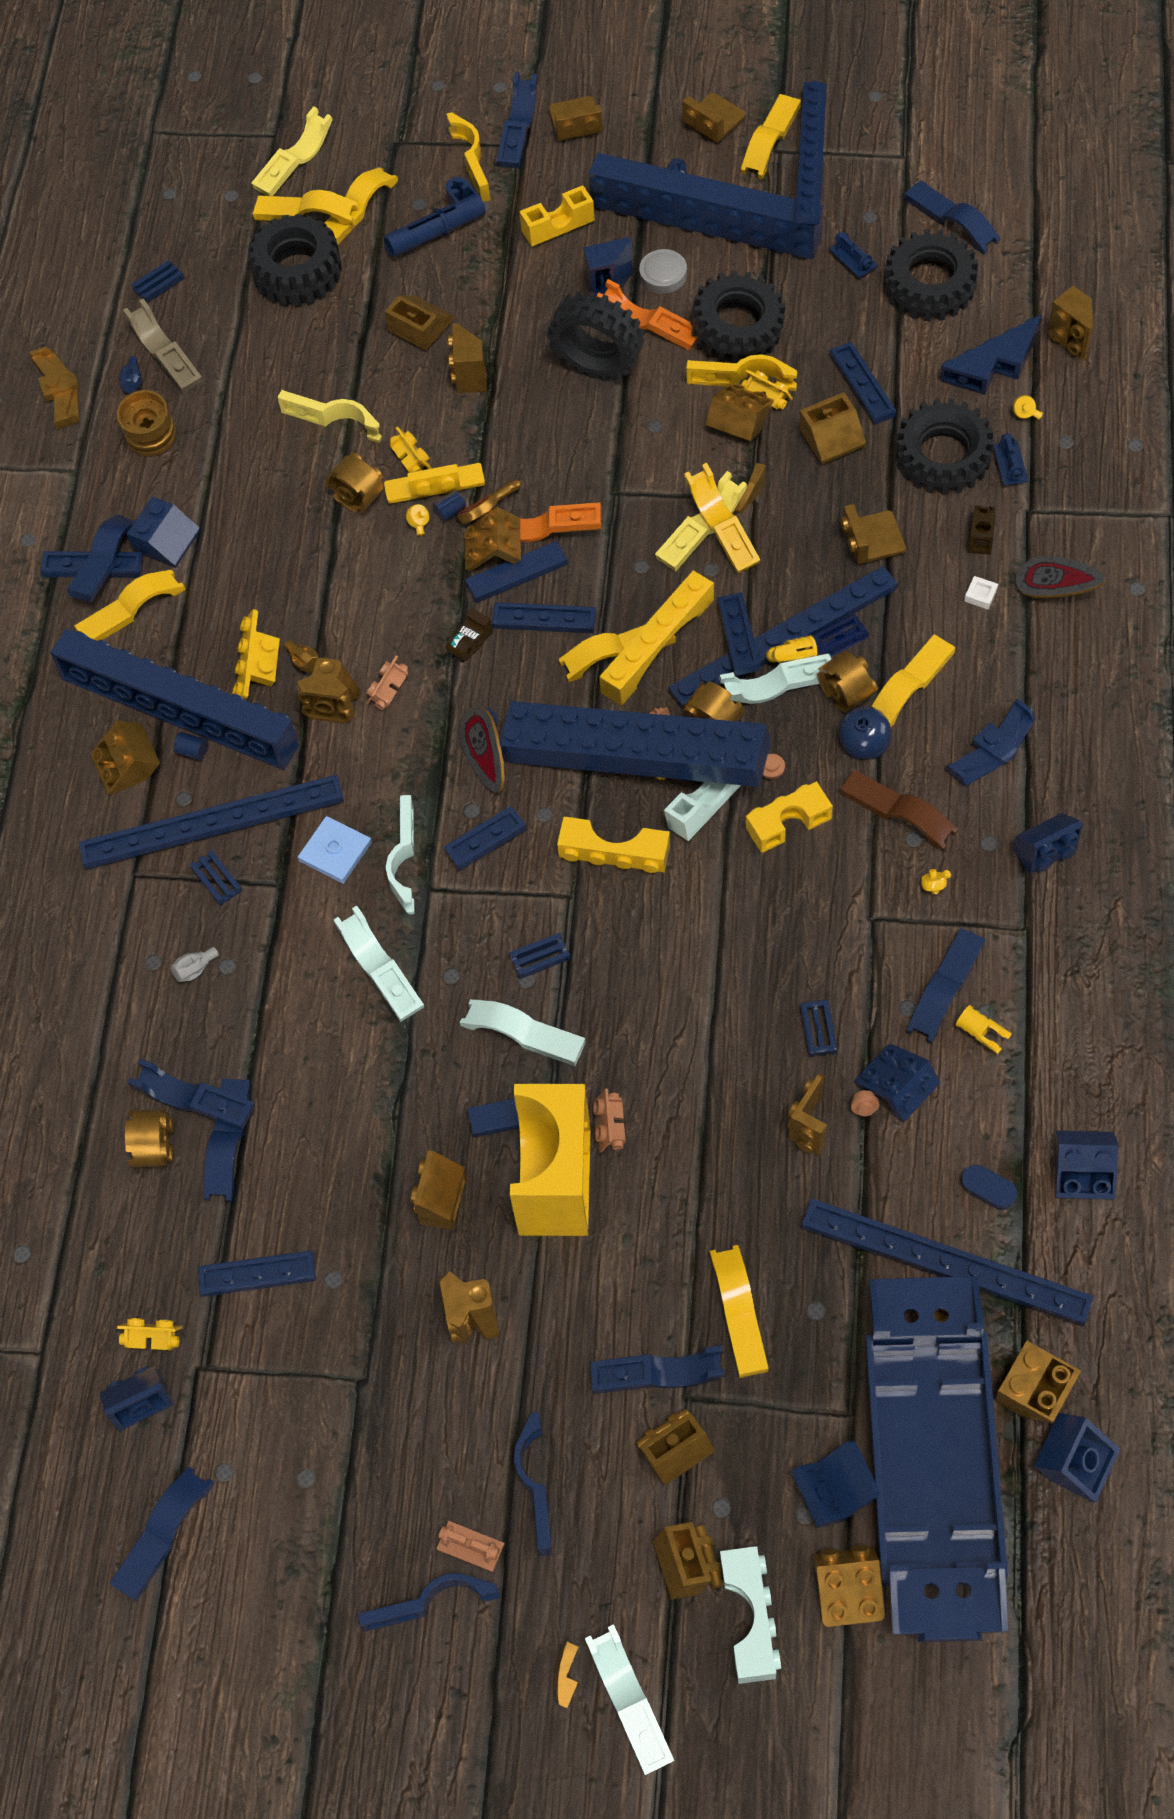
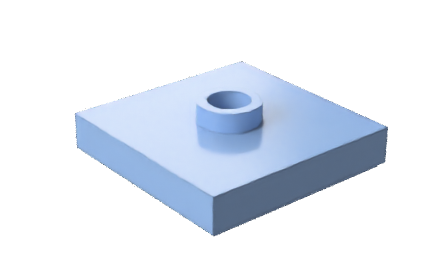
(335, 849)

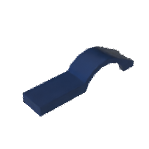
(519, 121)
(942, 209)
(101, 558)
(946, 983)
(192, 1097)
(222, 1148)
(656, 1371)
(531, 1432)
(159, 1534)
(418, 1608)

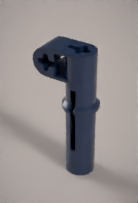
(440, 220)

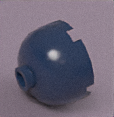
(865, 733)

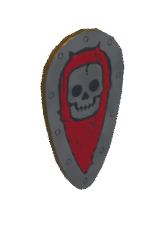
(1057, 577)
(482, 746)

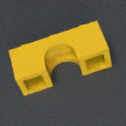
(574, 212)
(806, 804)

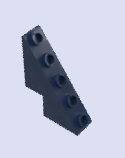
(997, 355)

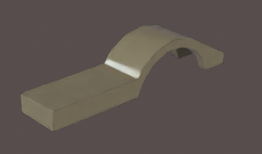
(161, 348)

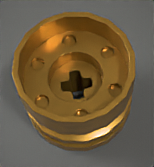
(146, 423)

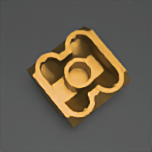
(328, 692)
(468, 1307)

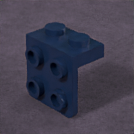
(900, 1079)
(836, 1485)

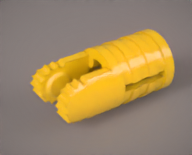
(788, 651)
(978, 1025)

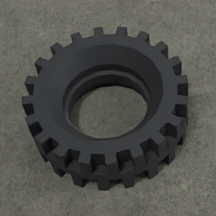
(931, 299)
(733, 340)
(586, 352)
(950, 421)

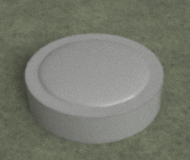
(663, 271)

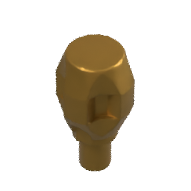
(302, 656)

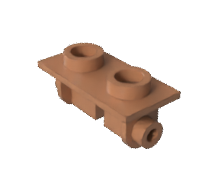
(381, 692)
(607, 1109)
(469, 1546)

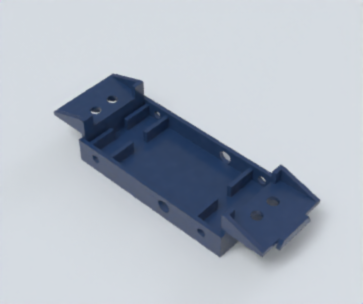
(935, 1459)

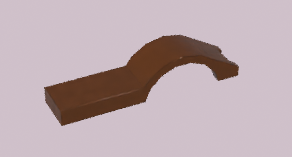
(890, 804)

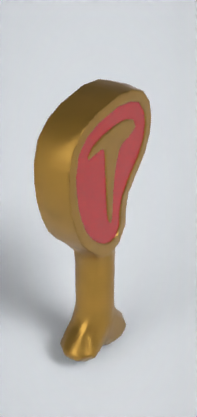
(487, 503)

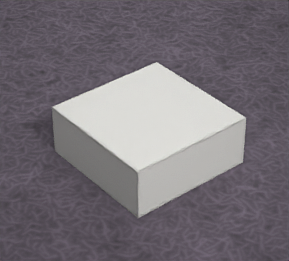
(981, 592)

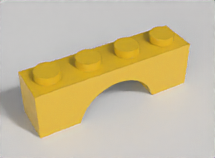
(645, 851)

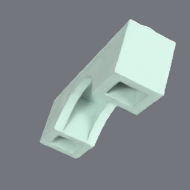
(691, 811)
(753, 1655)

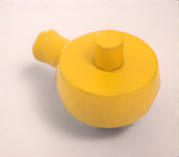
(1025, 407)
(417, 517)
(935, 880)

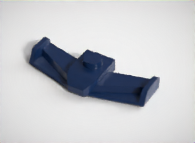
(994, 745)

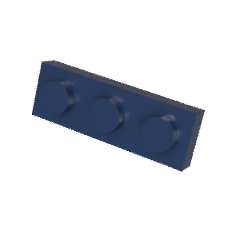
(485, 838)

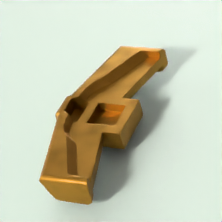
(57, 385)

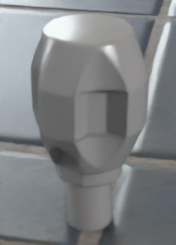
(192, 964)

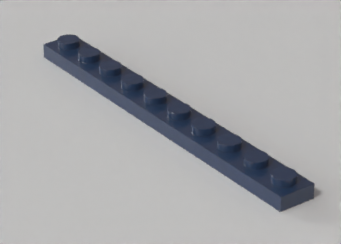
(811, 153)
(806, 623)
(210, 821)
(947, 1261)

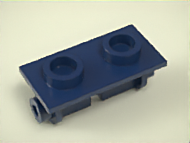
(852, 255)
(1010, 461)

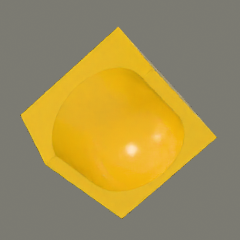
(553, 1160)

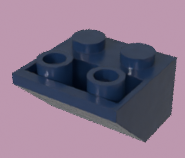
(608, 261)
(1048, 842)
(1085, 1164)

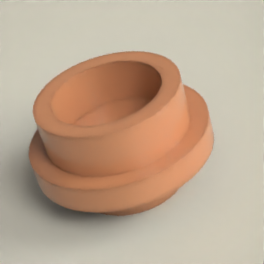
(774, 767)
(864, 1103)

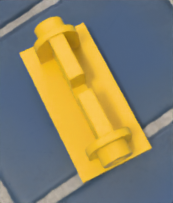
(760, 383)
(405, 444)
(137, 1332)

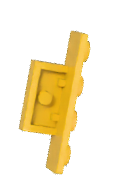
(434, 482)
(257, 657)

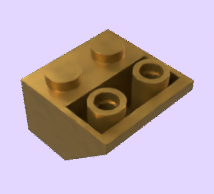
(416, 320)
(1072, 322)
(467, 361)
(739, 411)
(832, 428)
(124, 756)
(439, 1191)
(1037, 1384)

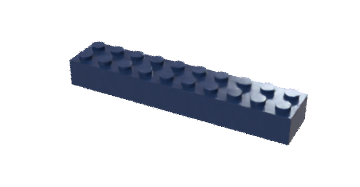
(702, 205)
(175, 698)
(635, 743)

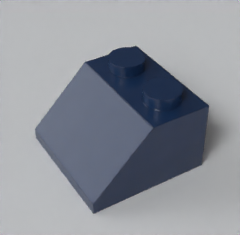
(162, 532)
(136, 1398)
(1077, 1456)

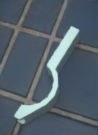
(769, 686)
(402, 851)
(379, 965)
(524, 1030)
(629, 1701)

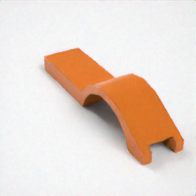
(657, 320)
(561, 519)

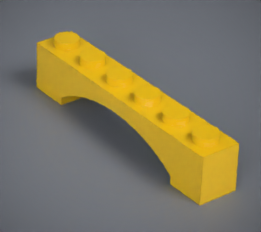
(627, 669)

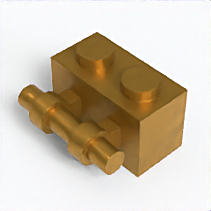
(675, 1445)
(687, 1560)

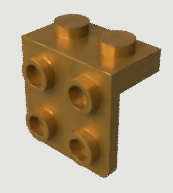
(712, 116)
(576, 118)
(493, 535)
(872, 535)
(804, 1129)
(849, 1586)

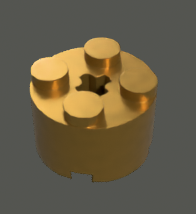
(355, 483)
(846, 680)
(713, 702)
(149, 1137)

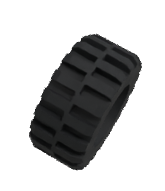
(288, 238)

